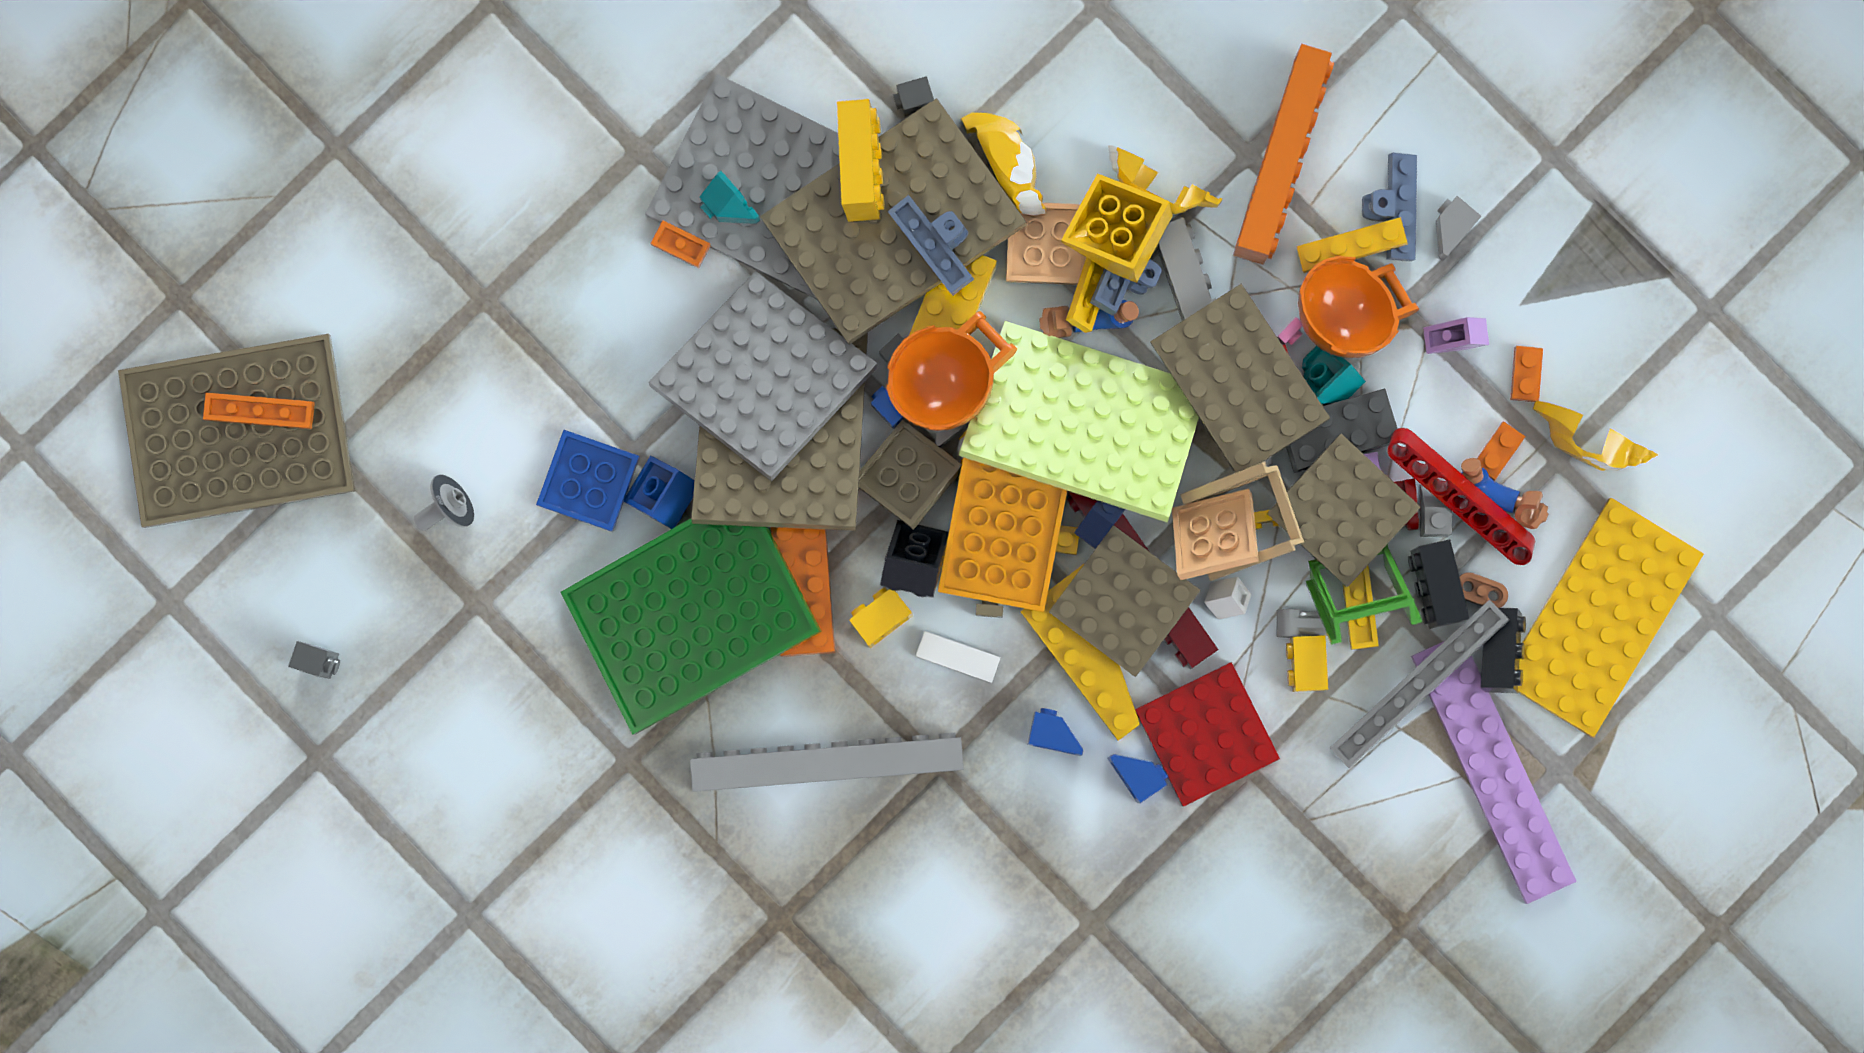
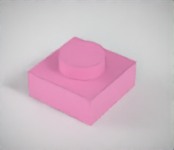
(1291, 332)

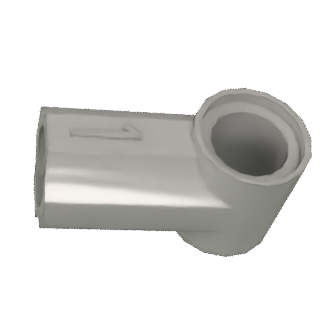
(1297, 623)

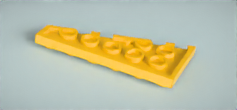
(1089, 668)

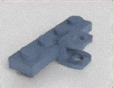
(1397, 202)
(935, 241)
(1112, 287)

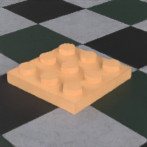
(1037, 250)
(1215, 534)

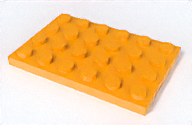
(1002, 537)

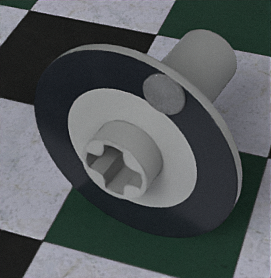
(449, 503)

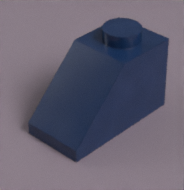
(1098, 523)

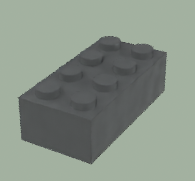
(1362, 420)

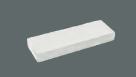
(958, 657)

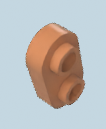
(1480, 589)

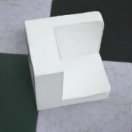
(1227, 598)

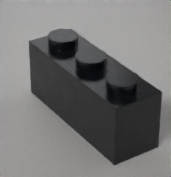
(1503, 655)

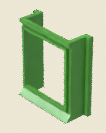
(1332, 618)

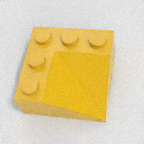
(1118, 227)

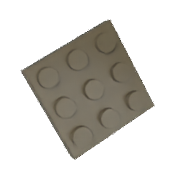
(908, 474)

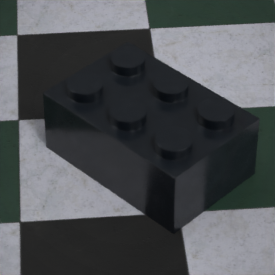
(914, 559)
(1438, 584)

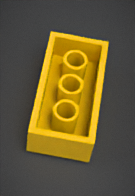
(860, 160)
(946, 310)

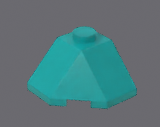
(726, 202)
(1330, 376)

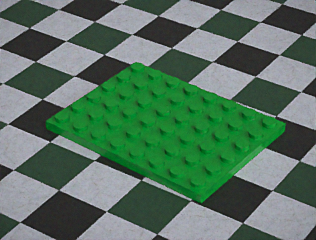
(688, 616)

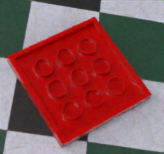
(1207, 734)

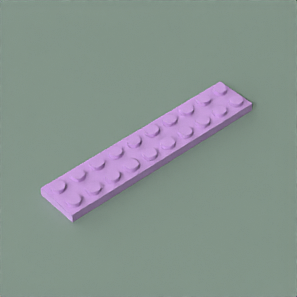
(1499, 782)

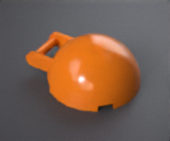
(1350, 307)
(944, 374)

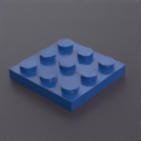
(588, 480)

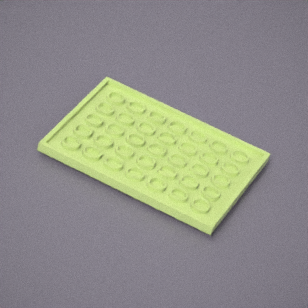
(1085, 423)

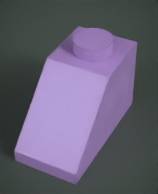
(1456, 335)

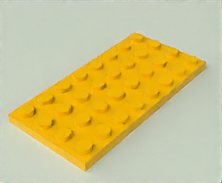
(1603, 616)

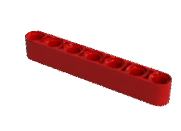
(1457, 484)

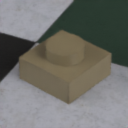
(989, 609)

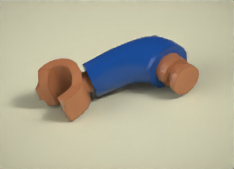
(1054, 319)
(1529, 510)

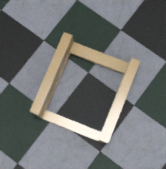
(1242, 478)

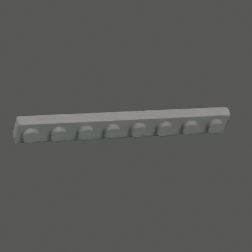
(1419, 683)

